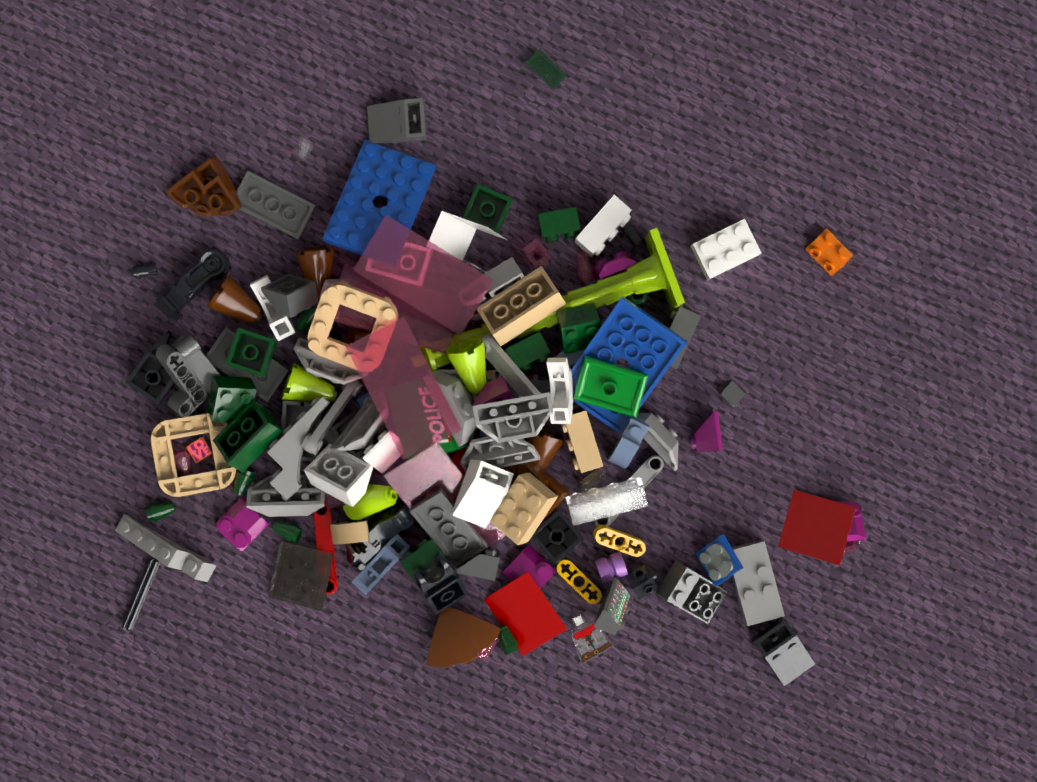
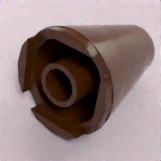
(316, 264)
(235, 302)
(546, 445)

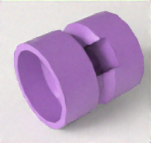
(611, 567)

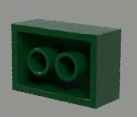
(247, 435)

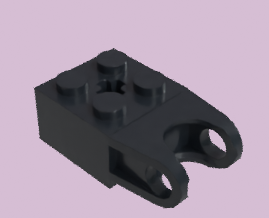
(149, 364)
(557, 523)
(440, 584)

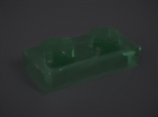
(546, 69)

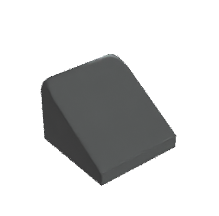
(732, 394)

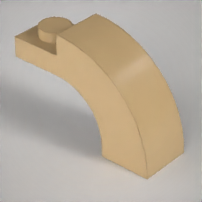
(349, 532)

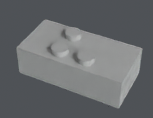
(756, 584)

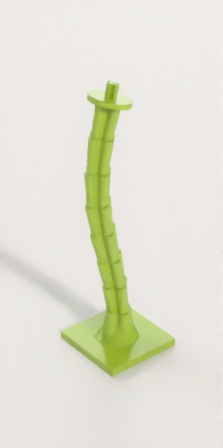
(646, 276)

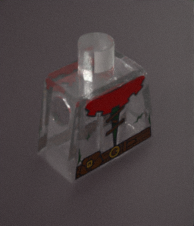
(588, 639)

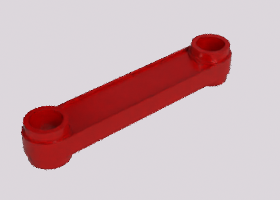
(324, 541)

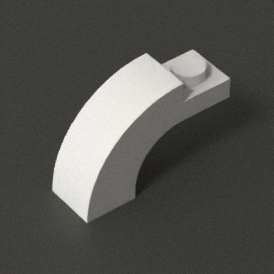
(279, 323)
(560, 390)

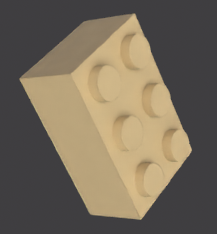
(582, 443)
(523, 508)

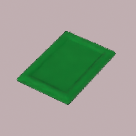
(610, 386)

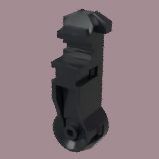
(210, 266)
(381, 528)

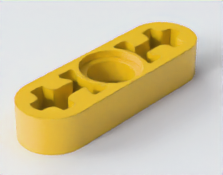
(624, 547)
(585, 595)

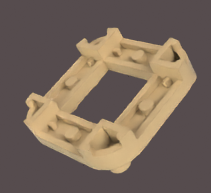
(325, 314)
(165, 462)

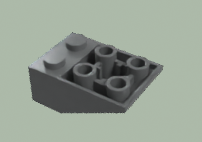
(397, 121)
(691, 592)

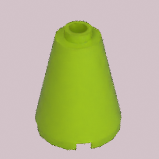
(469, 363)
(305, 387)
(374, 500)

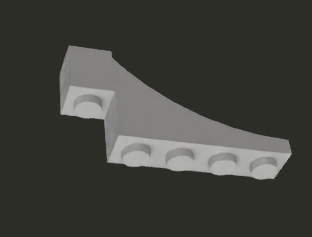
(288, 449)
(165, 550)

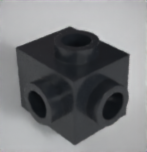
(642, 581)

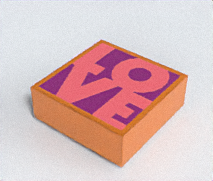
(199, 450)

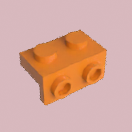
(829, 252)

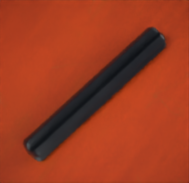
(140, 594)

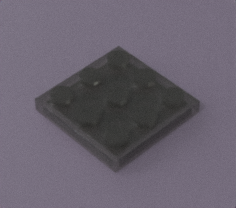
(301, 575)

